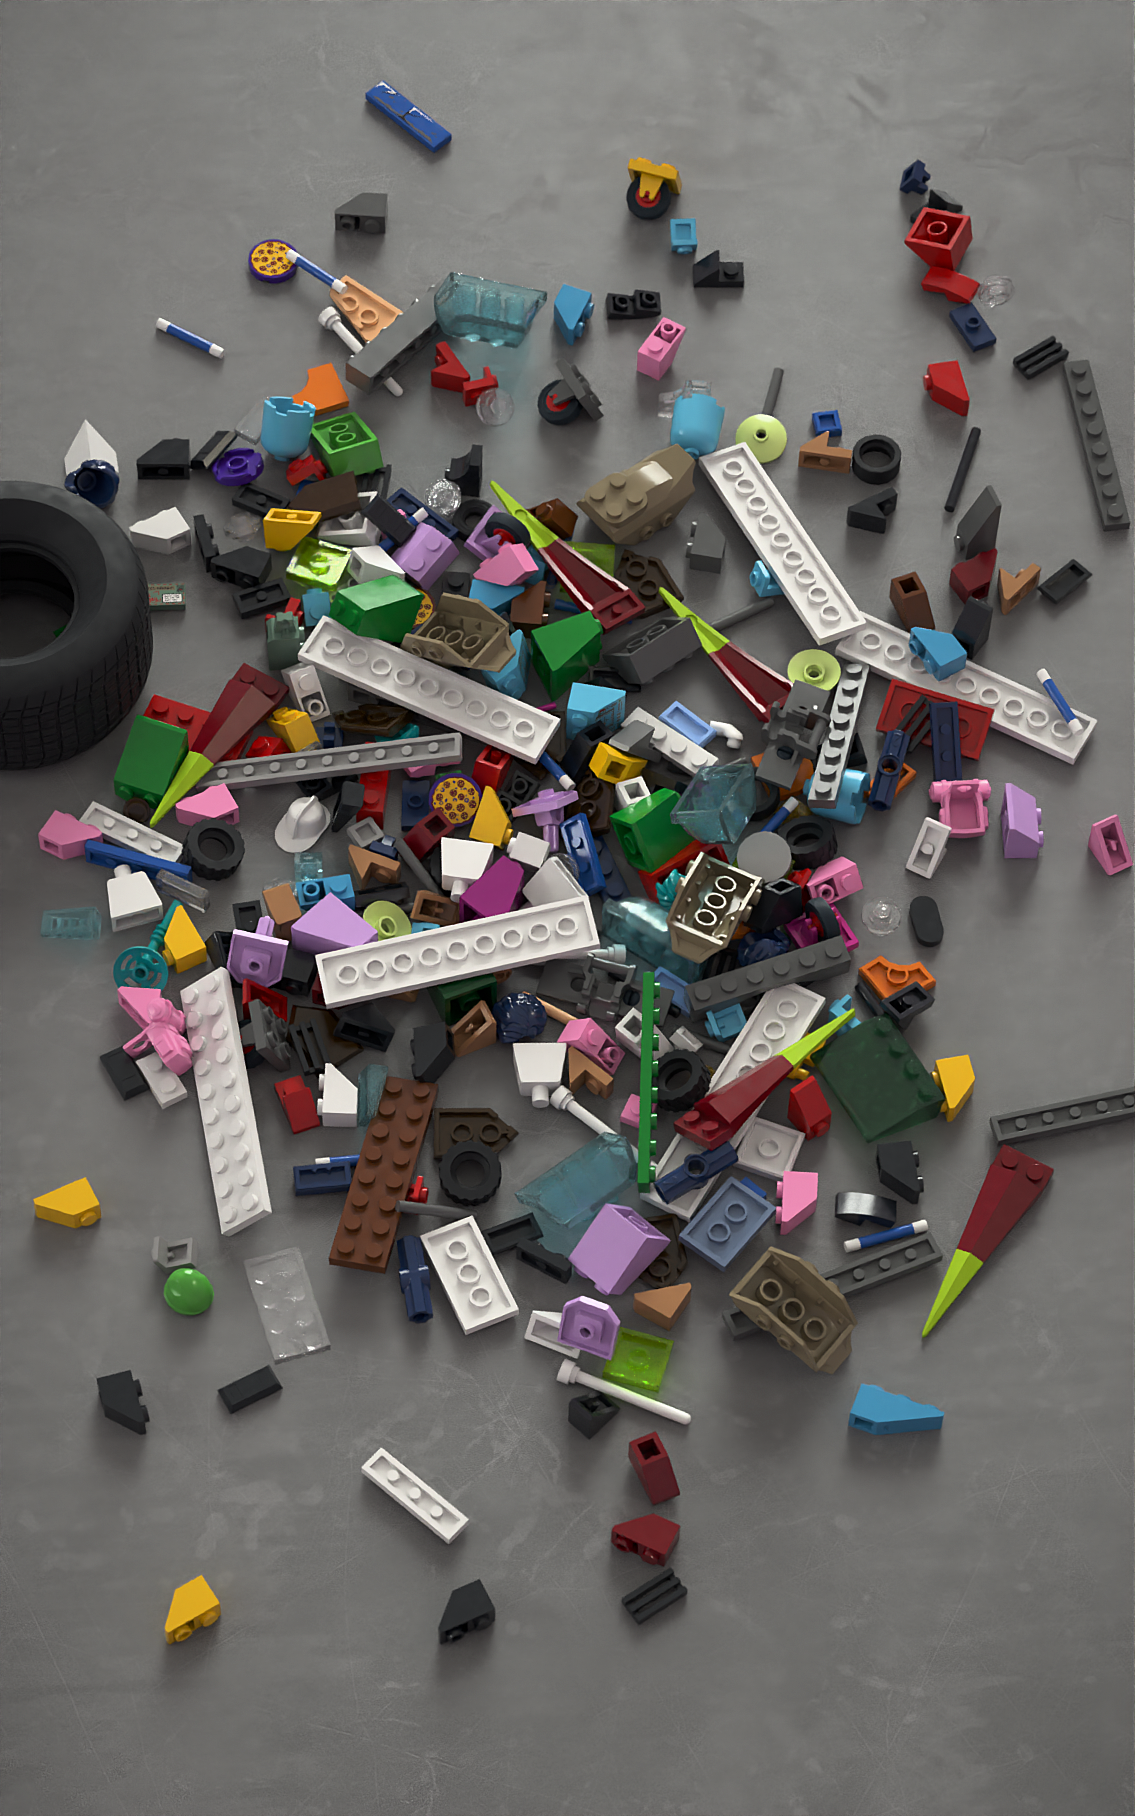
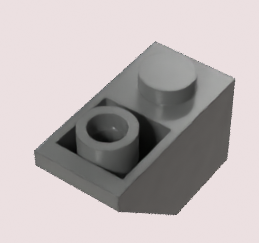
(363, 213)
(708, 546)

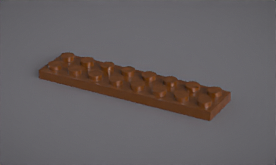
(383, 1175)

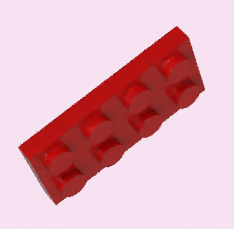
(188, 718)
(973, 718)

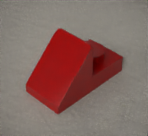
(449, 370)
(297, 1104)

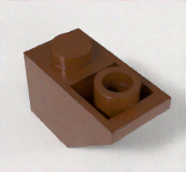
(555, 517)
(911, 602)
(529, 607)

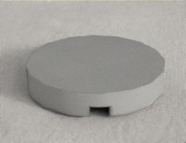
(765, 856)

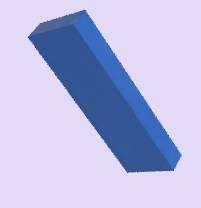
(581, 847)

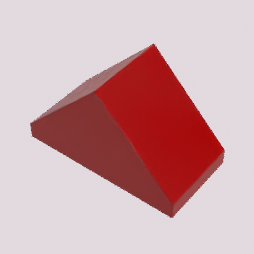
(270, 998)

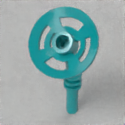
(144, 963)

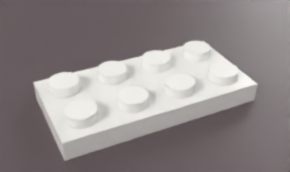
(469, 1275)

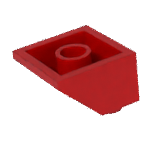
(940, 237)

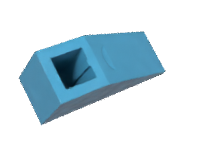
(890, 1413)

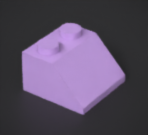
(425, 555)
(1020, 824)

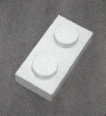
(161, 1080)

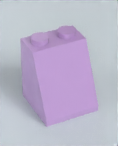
(331, 928)
(617, 1249)

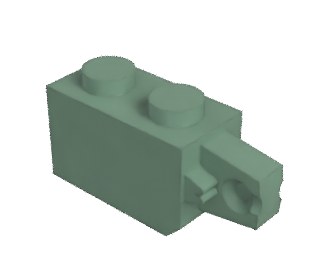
(284, 640)

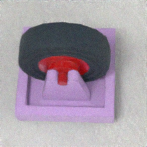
(494, 532)

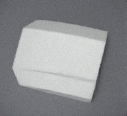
(352, 527)

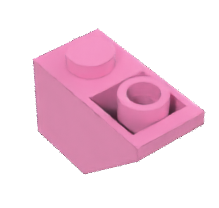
(660, 348)
(509, 567)
(212, 803)
(67, 836)
(835, 880)
(592, 1043)
(798, 1199)

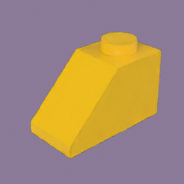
(287, 527)
(491, 822)
(183, 943)
(69, 1205)

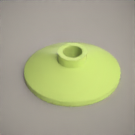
(766, 448)
(815, 663)
(387, 920)

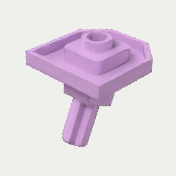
(548, 813)
(257, 954)
(589, 1327)

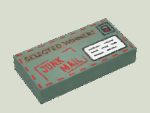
(167, 596)

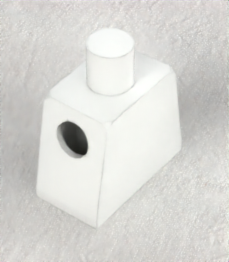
(463, 864)
(551, 885)
(132, 899)
(539, 1069)

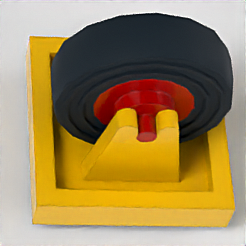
(651, 188)

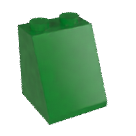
(378, 608)
(565, 651)
(150, 760)
(647, 831)

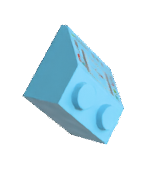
(514, 676)
(594, 703)

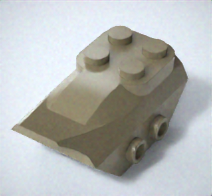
(641, 498)
(462, 635)
(710, 907)
(797, 1308)

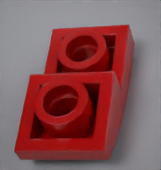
(954, 285)

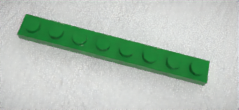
(648, 1094)

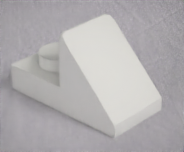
(929, 848)

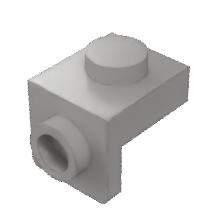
(174, 1254)

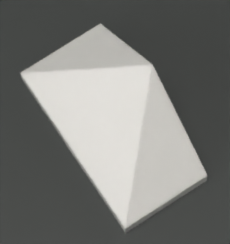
(544, 1330)

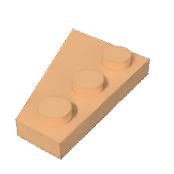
(364, 309)

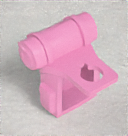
(962, 806)
(165, 1035)

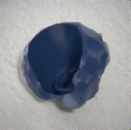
(94, 482)
(760, 947)
(518, 1017)

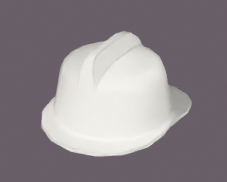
(302, 825)

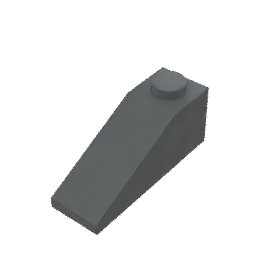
(979, 526)

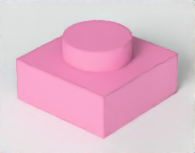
(631, 1111)

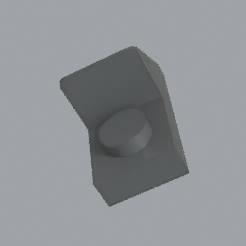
(636, 740)

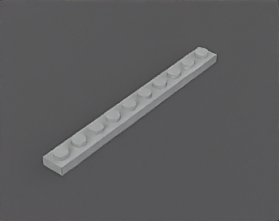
(334, 762)

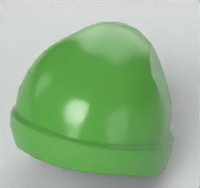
(188, 1292)

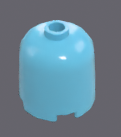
(697, 424)
(286, 427)
(849, 804)

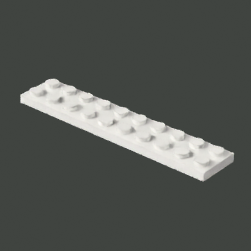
(782, 544)
(430, 690)
(1017, 708)
(457, 952)
(775, 1024)
(225, 1102)

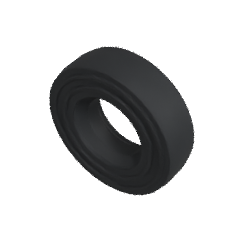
(464, 510)

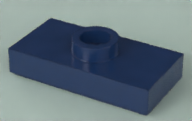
(972, 327)
(414, 802)
(322, 1178)

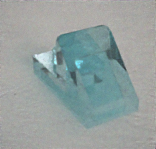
(308, 866)

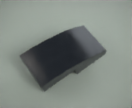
(628, 307)
(324, 787)
(517, 792)
(861, 1207)

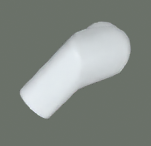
(729, 731)

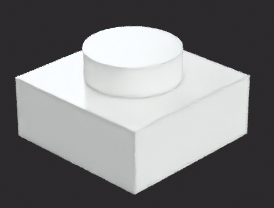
(684, 1039)

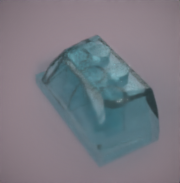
(486, 310)
(717, 803)
(643, 931)
(583, 1181)

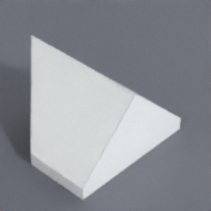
(89, 446)

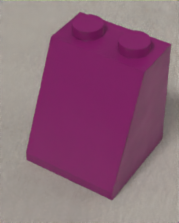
(494, 892)

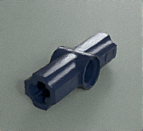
(886, 783)
(682, 1181)
(414, 1279)

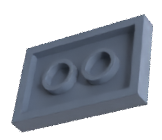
(727, 1224)

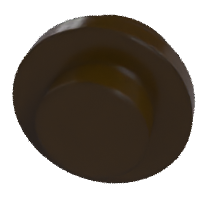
(136, 809)

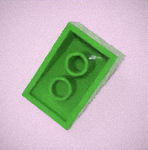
(346, 445)

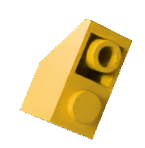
(293, 728)
(616, 764)
(956, 1082)
(191, 1608)

